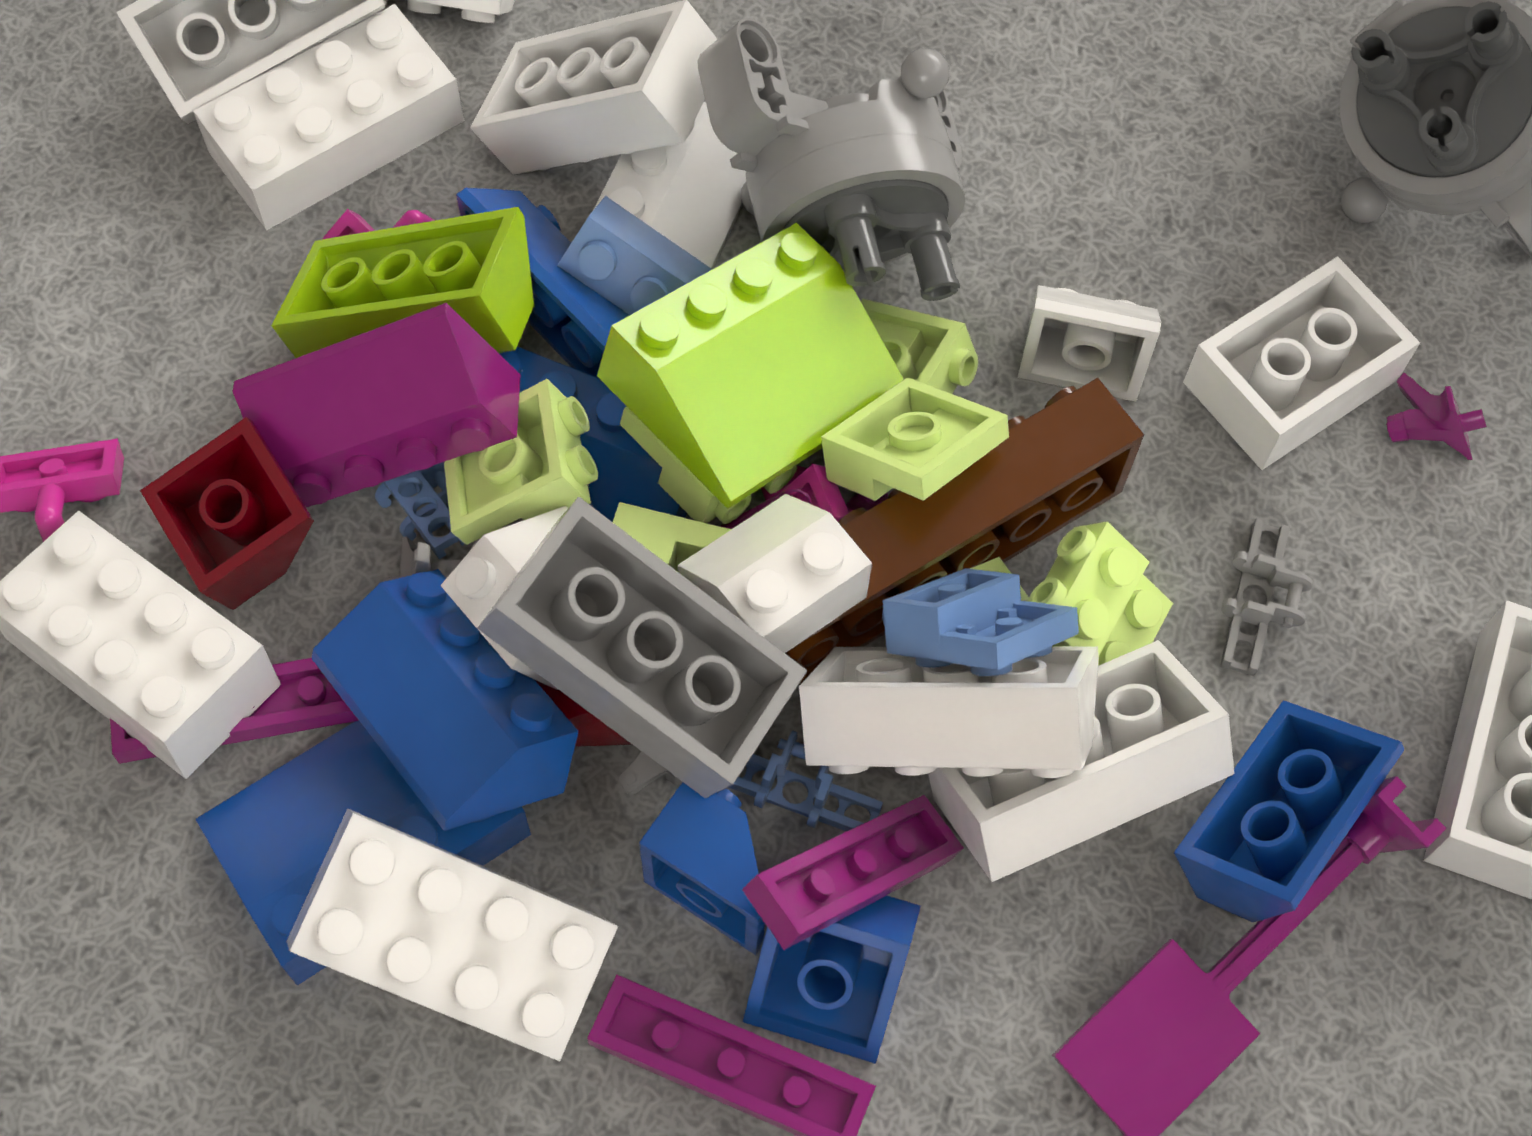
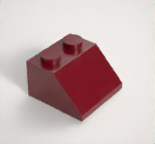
(231, 515)

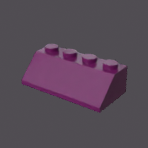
(382, 404)

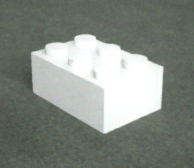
(1299, 362)

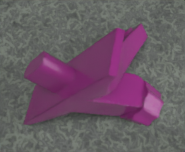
(1433, 418)

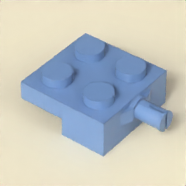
(974, 622)

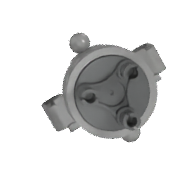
(1442, 112)
(852, 169)

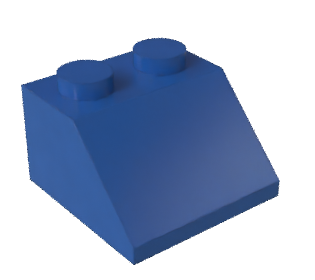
(702, 860)
(837, 982)

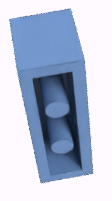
(627, 259)

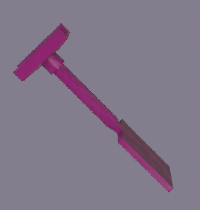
(1175, 1025)

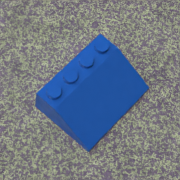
(283, 826)

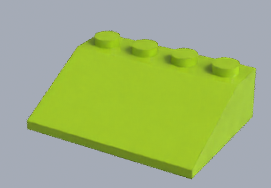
(750, 363)

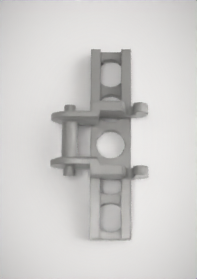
(1270, 567)

